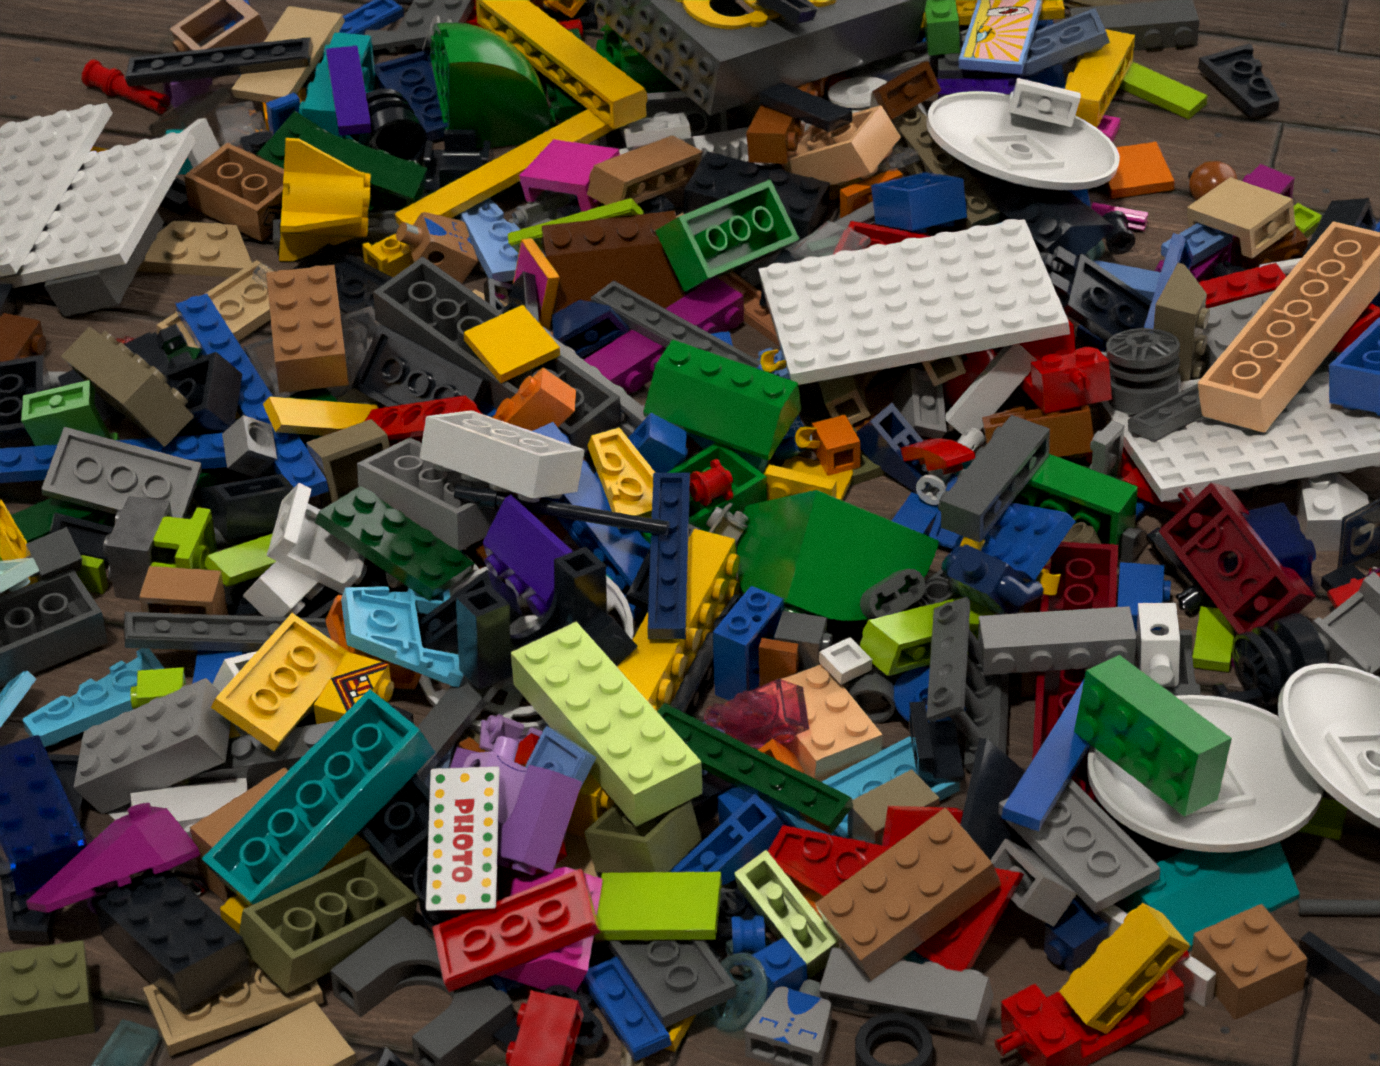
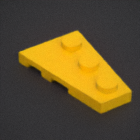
(623, 473)

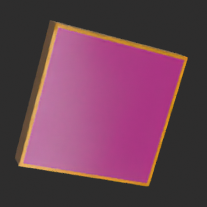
(547, 280)

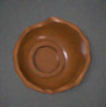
(1209, 176)

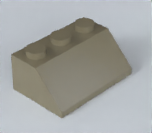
(1184, 315)

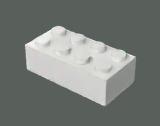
(501, 455)

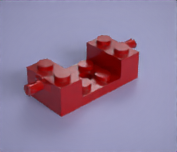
(1065, 375)
(1053, 1034)

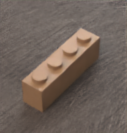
(644, 171)

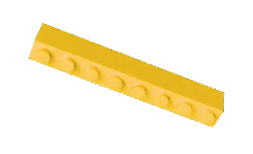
(566, 60)

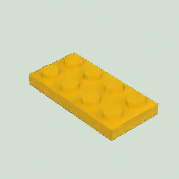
(280, 682)

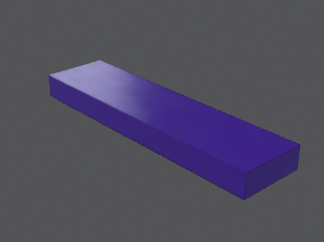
(348, 90)

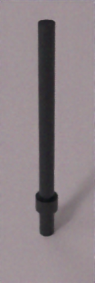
(493, 499)

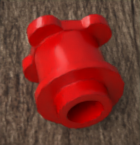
(711, 484)

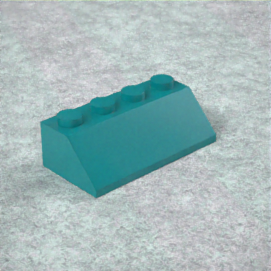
(1213, 886)

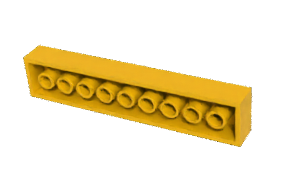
(661, 664)

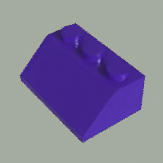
(523, 554)

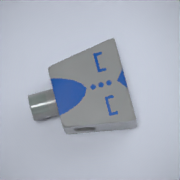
(791, 1027)

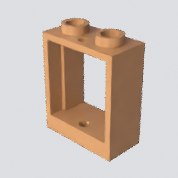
(212, 17)

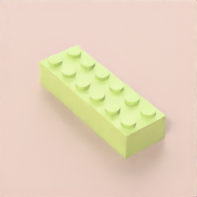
(598, 708)

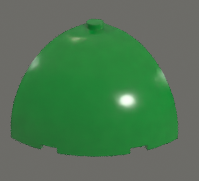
(487, 86)
(825, 553)

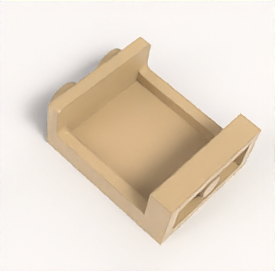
(1245, 212)

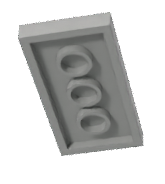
(107, 471)
(1089, 850)

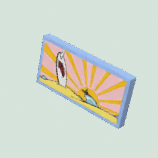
(1000, 35)

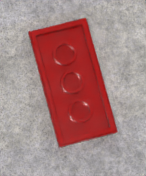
(515, 930)

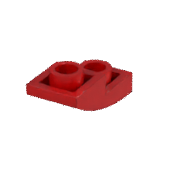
(939, 454)

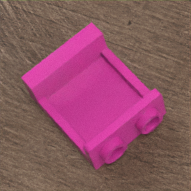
(565, 169)

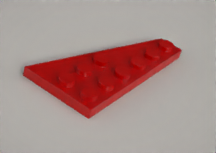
(829, 860)

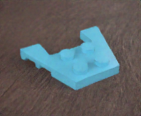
(389, 629)

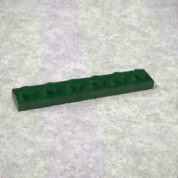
(760, 773)

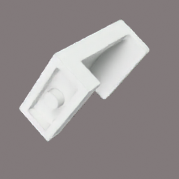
(311, 549)

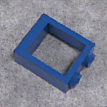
(738, 641)

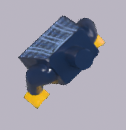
(992, 580)

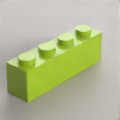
(905, 638)

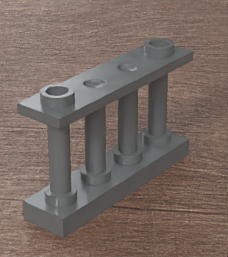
(947, 691)

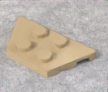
(197, 250)

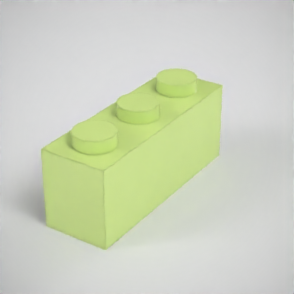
(786, 911)

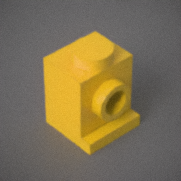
(388, 255)

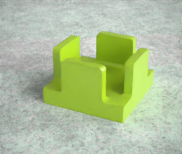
(191, 537)

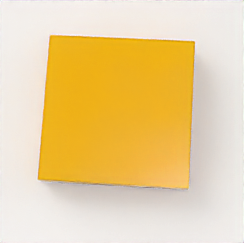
(511, 343)

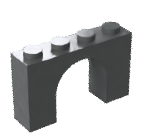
(409, 957)

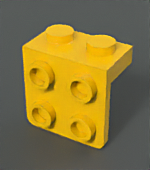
(805, 475)

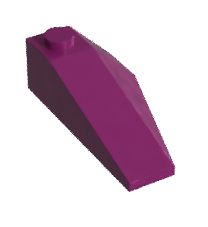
(129, 845)

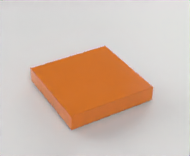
(1140, 172)

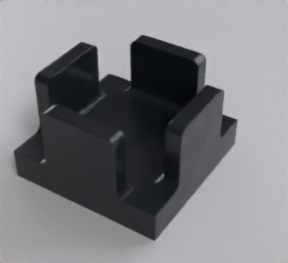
(456, 160)

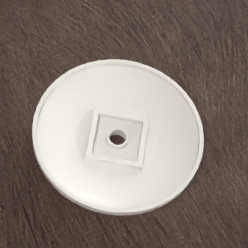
(1018, 147)
(1335, 732)
(1260, 798)

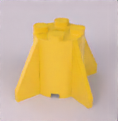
(320, 201)

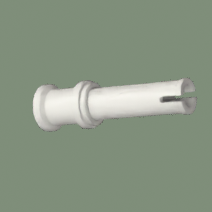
(971, 438)

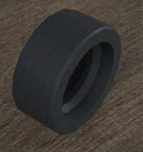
(893, 1028)

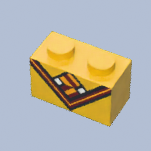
(349, 683)

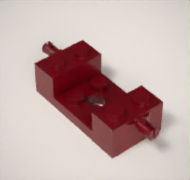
(1259, 586)

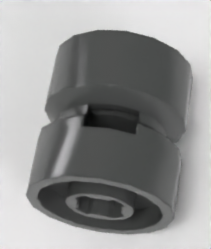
(874, 694)

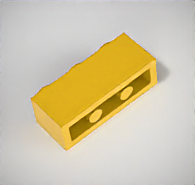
(1124, 968)

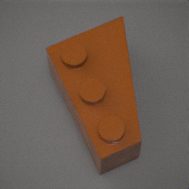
(1069, 428)

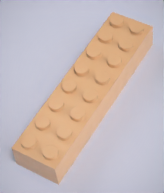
(1294, 329)

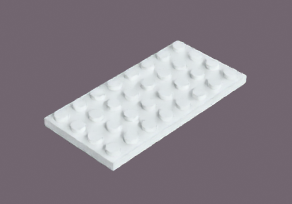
(35, 171)

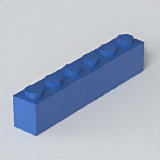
(617, 548)

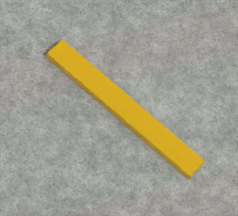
(501, 171)

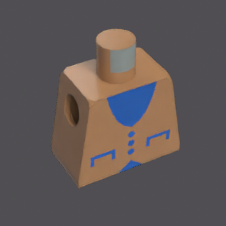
(441, 242)

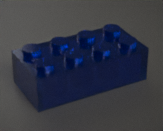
(35, 817)

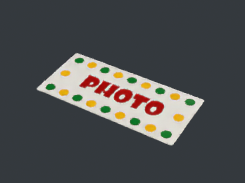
(462, 838)

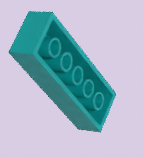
(320, 801)

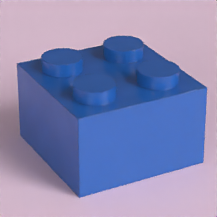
(919, 202)

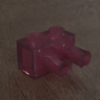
(762, 714)

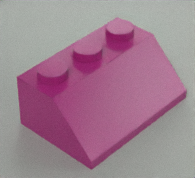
(563, 966)

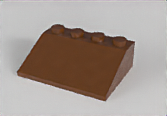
(608, 250)

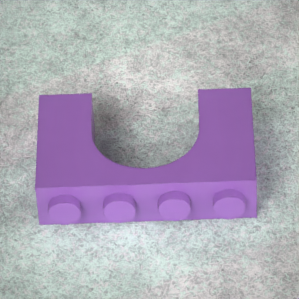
(538, 821)

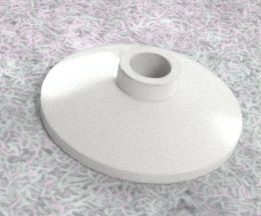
(854, 91)

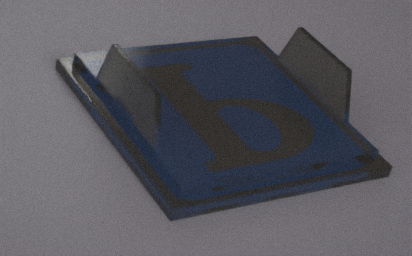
(1361, 537)

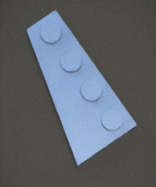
(490, 239)

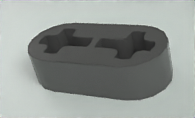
(889, 587)

